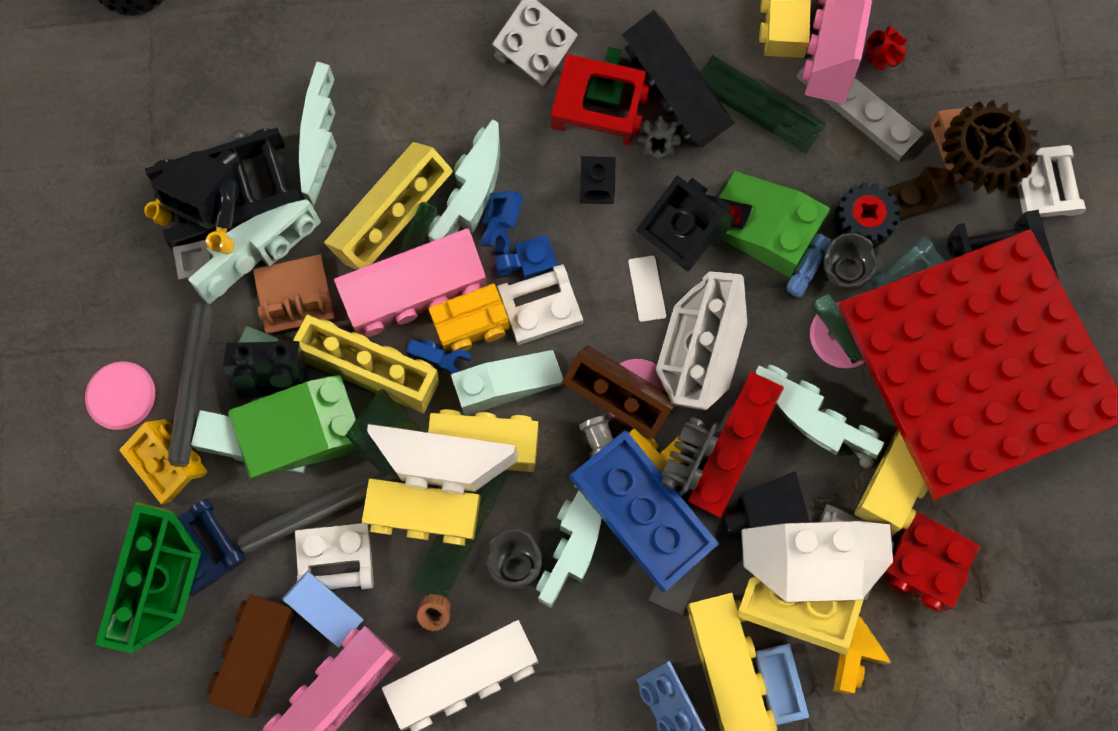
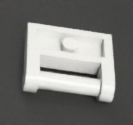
(1040, 187)
(542, 315)
(333, 547)

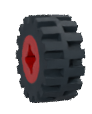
(882, 208)

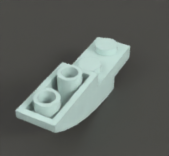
(477, 178)
(260, 238)
(801, 408)
(575, 555)

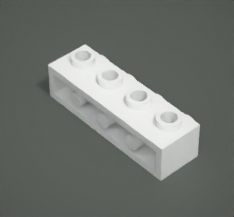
(459, 676)

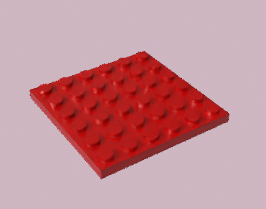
(982, 363)

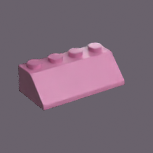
(836, 48)
(411, 283)
(339, 685)

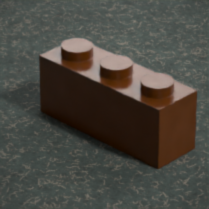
(619, 391)
(251, 656)

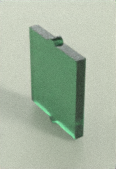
(381, 412)

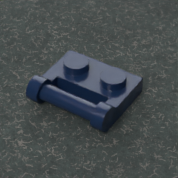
(207, 570)

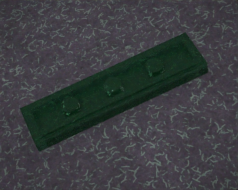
(762, 105)
(446, 560)

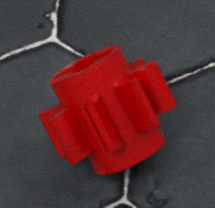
(885, 48)

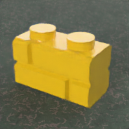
(470, 319)

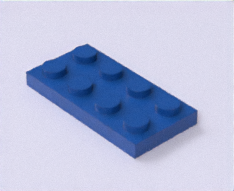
(642, 512)

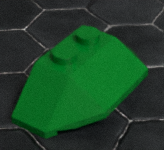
(149, 580)

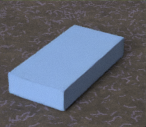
(322, 608)
(782, 684)

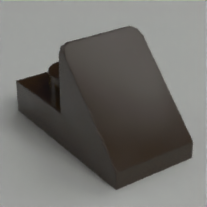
(925, 193)

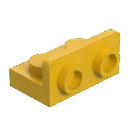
(148, 456)

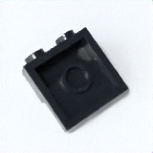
(686, 222)
(264, 367)

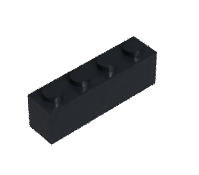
(678, 79)

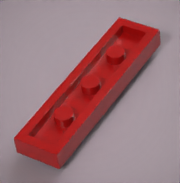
(736, 444)

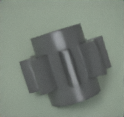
(659, 147)

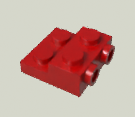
(931, 563)

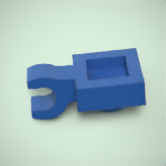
(499, 215)
(531, 257)
(431, 353)

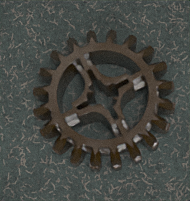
(972, 128)

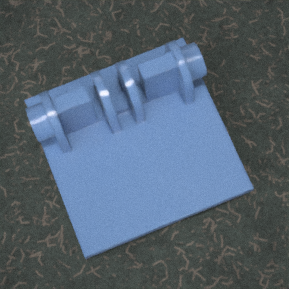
(668, 700)

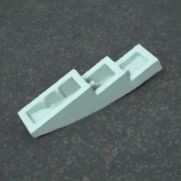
(316, 143)

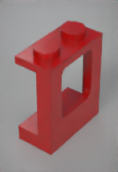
(571, 93)

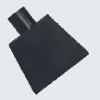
(769, 505)

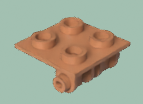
(291, 292)

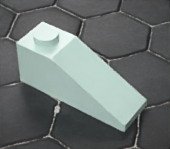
(505, 381)

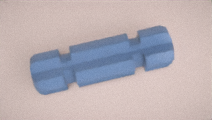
(808, 266)

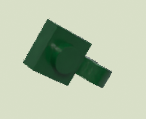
(603, 90)

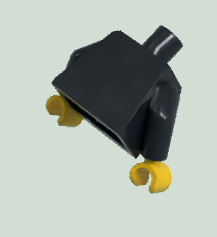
(201, 192)

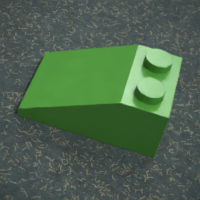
(779, 223)
(294, 427)

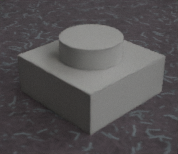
(190, 259)

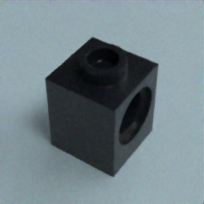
(597, 180)

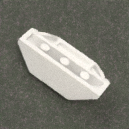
(704, 341)
(441, 459)
(818, 558)

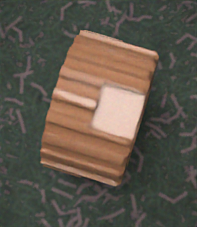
(435, 602)

